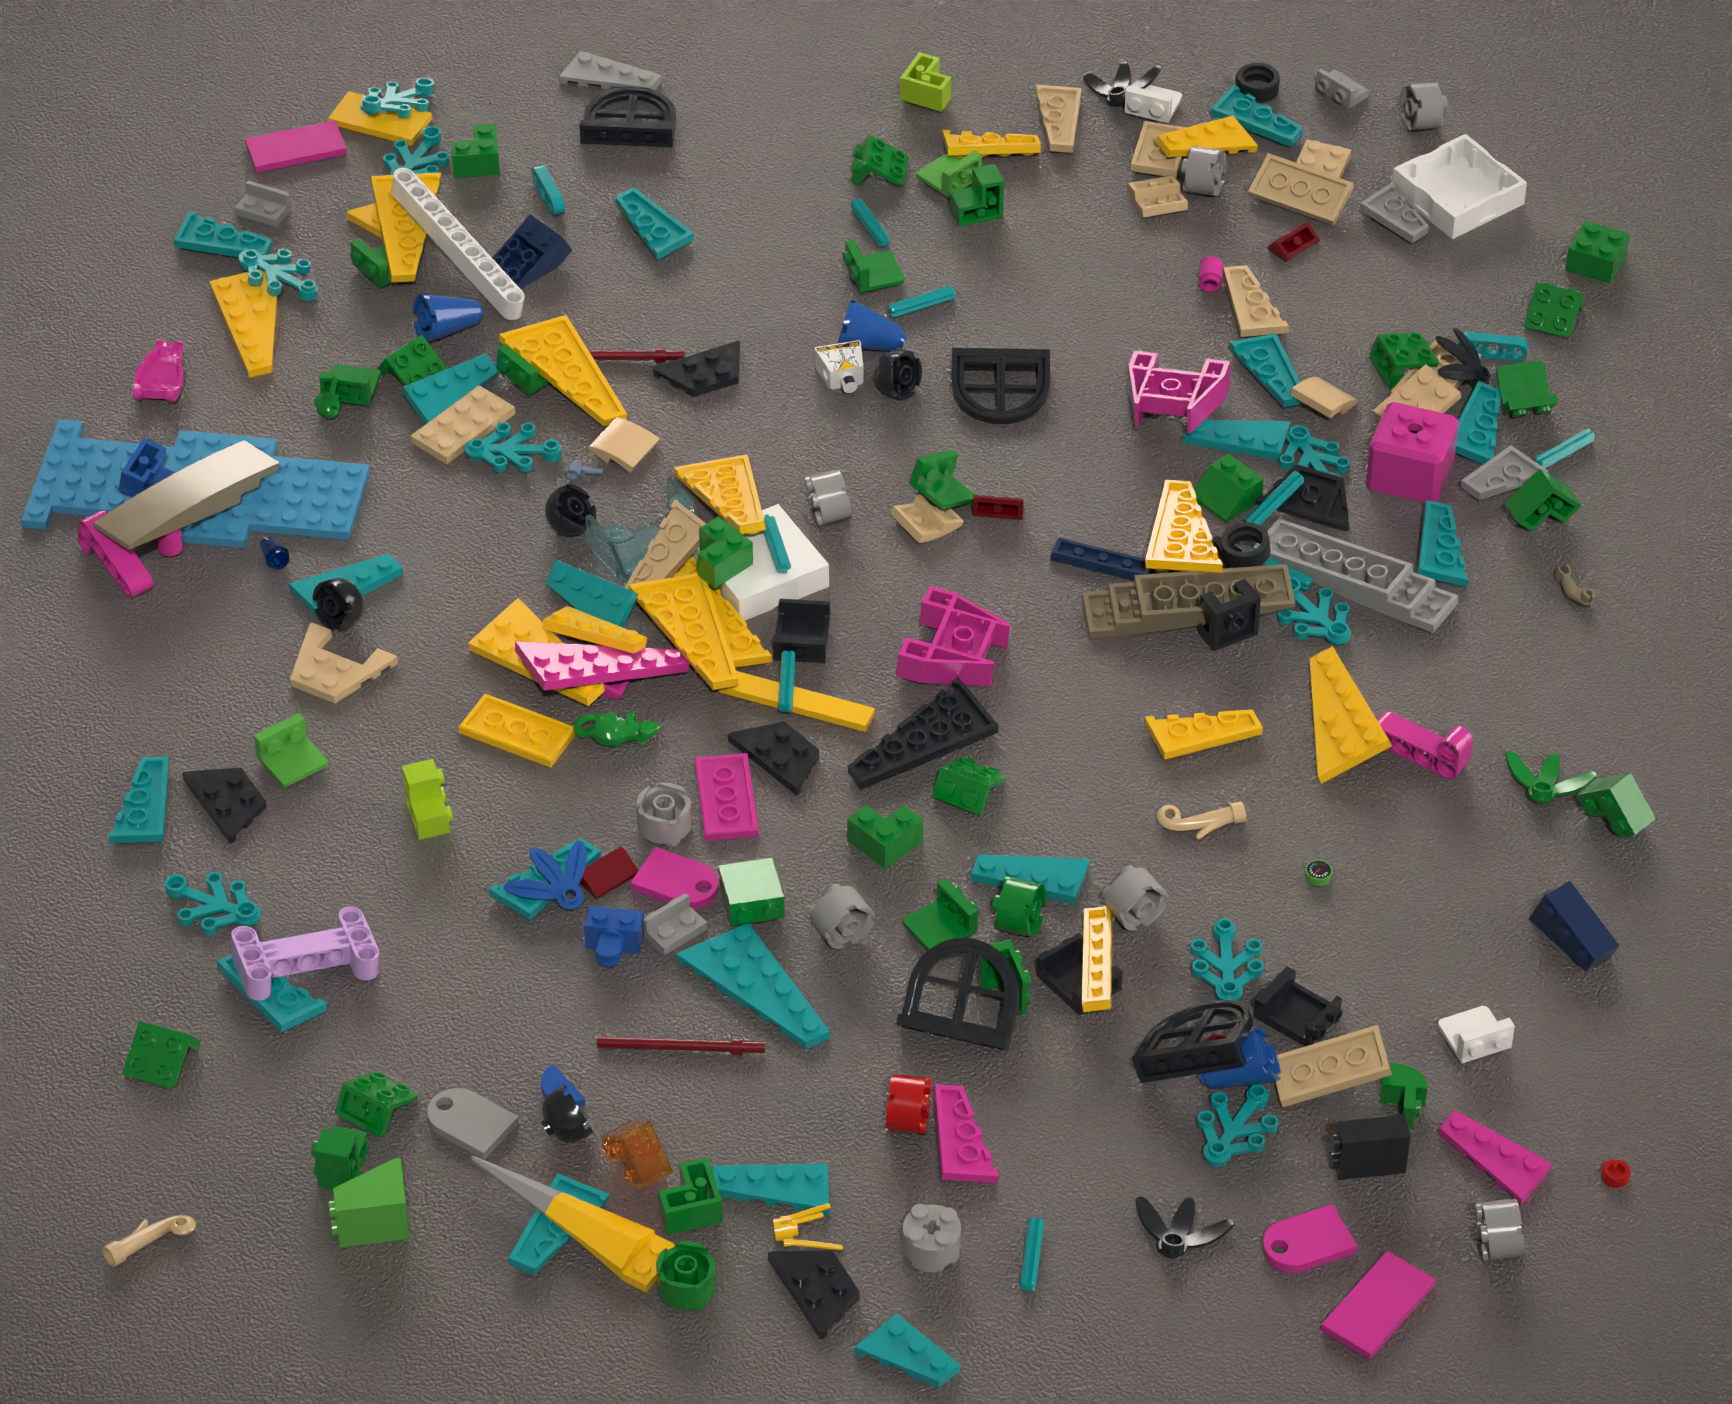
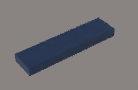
(1098, 559)

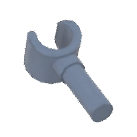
(575, 470)

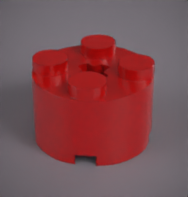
(908, 1104)

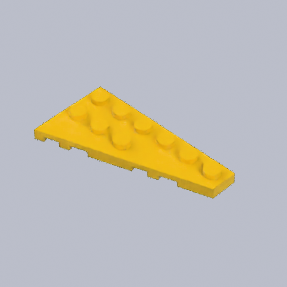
(400, 233)

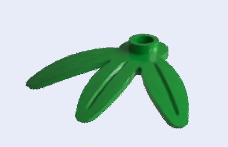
(1544, 789)

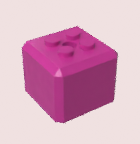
(1412, 452)

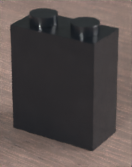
(1370, 1147)

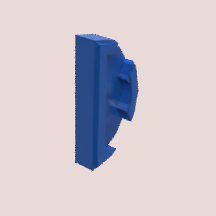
(553, 1078)

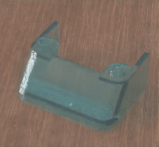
(622, 548)

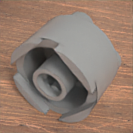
(1422, 106)
(1204, 171)
(828, 497)
(664, 814)
(1135, 898)
(841, 916)
(1500, 1229)
(931, 1237)

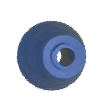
(444, 315)
(871, 329)
(1259, 1068)

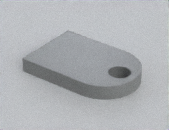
(471, 1121)

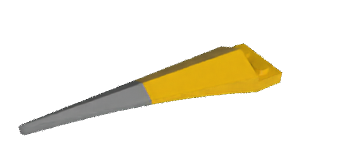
(617, 1242)

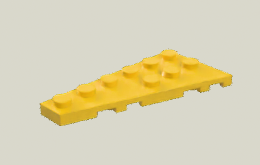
(250, 320)
(566, 363)
(727, 489)
(1181, 533)
(690, 620)
(521, 624)
(742, 644)
(1342, 719)

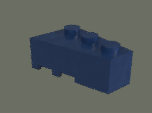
(1574, 926)

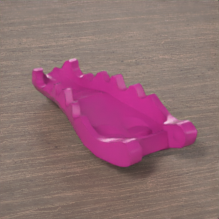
(160, 373)

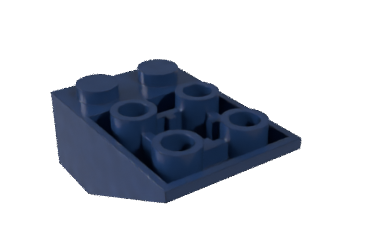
(531, 252)

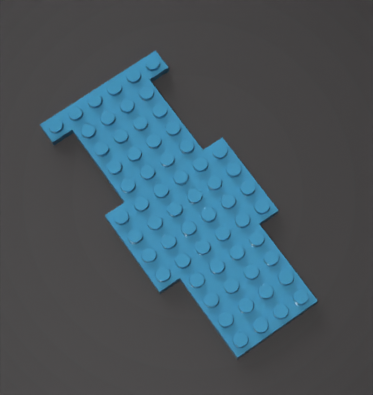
(298, 499)

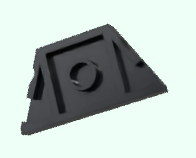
(703, 371)
(1317, 499)
(779, 752)
(226, 797)
(817, 1285)

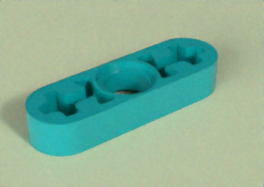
(548, 190)
(1510, 342)

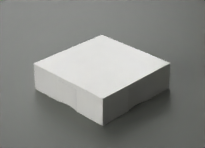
(1459, 186)
(761, 585)

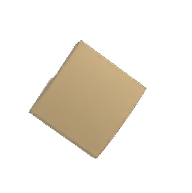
(1157, 196)
(1323, 396)
(624, 444)
(925, 520)

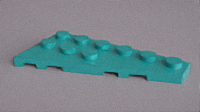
(753, 978)

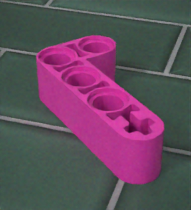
(119, 561)
(1438, 754)

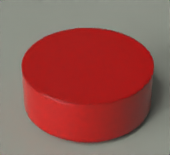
(1615, 1173)

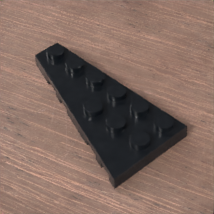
(928, 733)

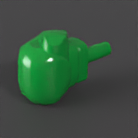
(328, 403)

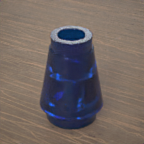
(274, 553)

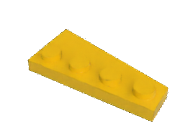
(1219, 134)
(593, 629)

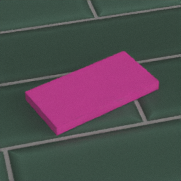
(295, 146)
(726, 797)
(1378, 1305)

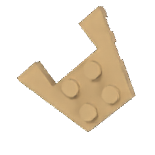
(330, 674)

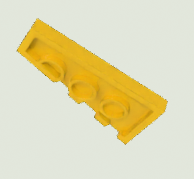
(990, 144)
(1188, 735)

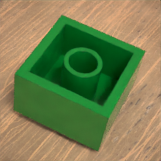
(1597, 252)

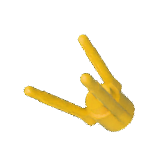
(786, 1228)

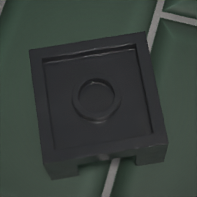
(1231, 620)

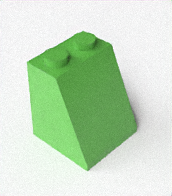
(371, 1207)

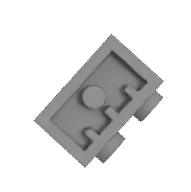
(1340, 88)
(264, 204)
(673, 925)

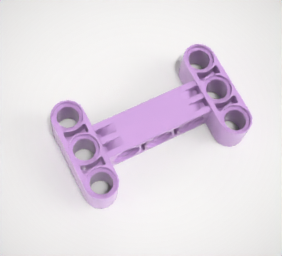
(262, 961)

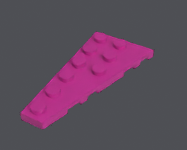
(578, 665)

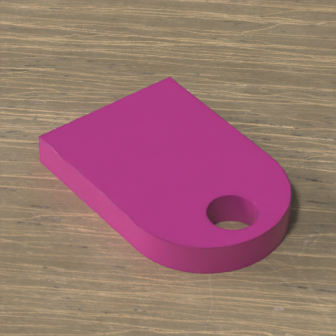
(671, 875)
(1309, 1240)

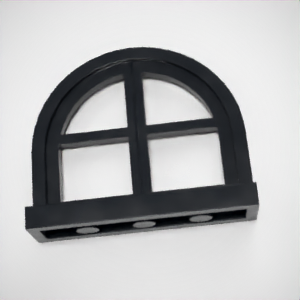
(629, 132)
(1000, 360)
(957, 1027)
(1194, 1056)

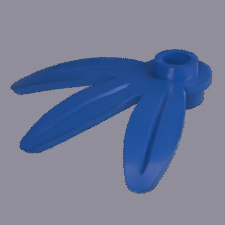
(559, 883)

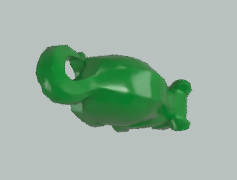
(612, 730)

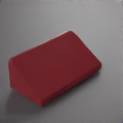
(1294, 242)
(998, 507)
(608, 873)

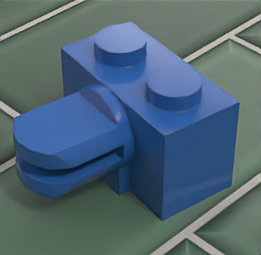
(144, 468)
(612, 933)

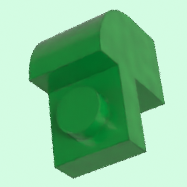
(1405, 1087)

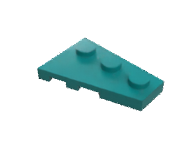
(906, 1348)

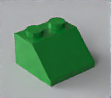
(1228, 488)

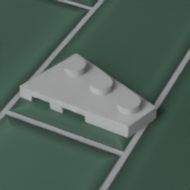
(1394, 213)
(1501, 474)

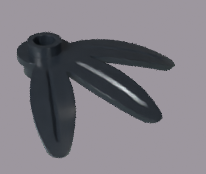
(1122, 80)
(1471, 367)
(1177, 1241)

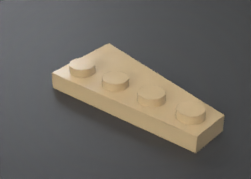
(1059, 115)
(1250, 305)
(671, 547)

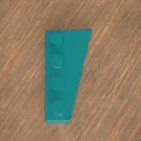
(1269, 365)
(1479, 424)
(1440, 547)
(365, 575)
(592, 593)
(284, 1006)
(786, 1184)

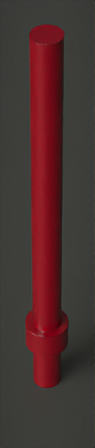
(660, 355)
(735, 1046)

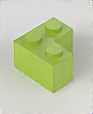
(924, 84)
(426, 799)

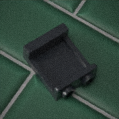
(803, 629)
(1063, 972)
(1296, 1010)

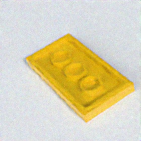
(383, 124)
(517, 730)

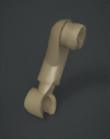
(1580, 596)

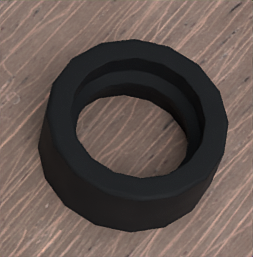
(1260, 72)
(1243, 532)

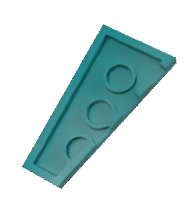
(1257, 117)
(653, 224)
(214, 238)
(441, 390)
(1251, 438)
(144, 805)
(1060, 875)
(530, 907)
(545, 1238)

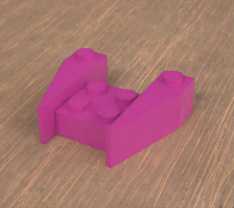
(1176, 391)
(958, 645)

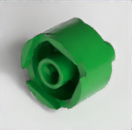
(1020, 906)
(686, 1276)

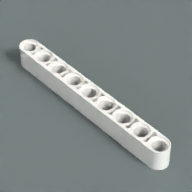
(458, 244)

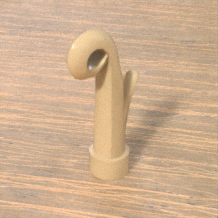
(1207, 821)
(118, 1251)

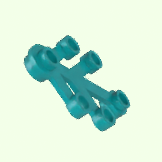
(373, 103)
(431, 138)
(252, 260)
(1300, 438)
(482, 449)
(1335, 632)
(244, 913)
(1228, 987)
(1219, 1151)

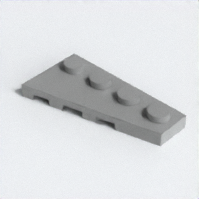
(609, 74)

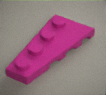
(959, 1139)
(1505, 1161)

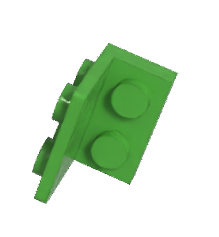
(949, 172)
(288, 751)

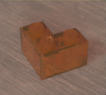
(639, 1150)

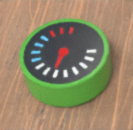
(1318, 872)

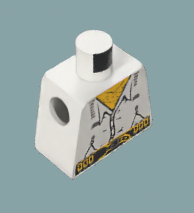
(840, 365)

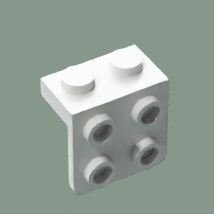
(1152, 102)
(1476, 1033)

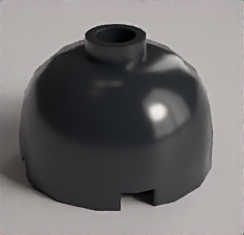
(898, 373)
(568, 510)
(338, 603)
(564, 1117)

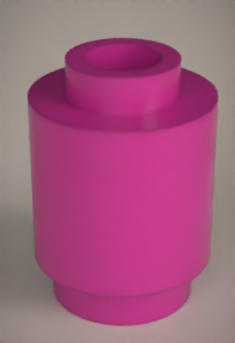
(1210, 274)
(170, 544)

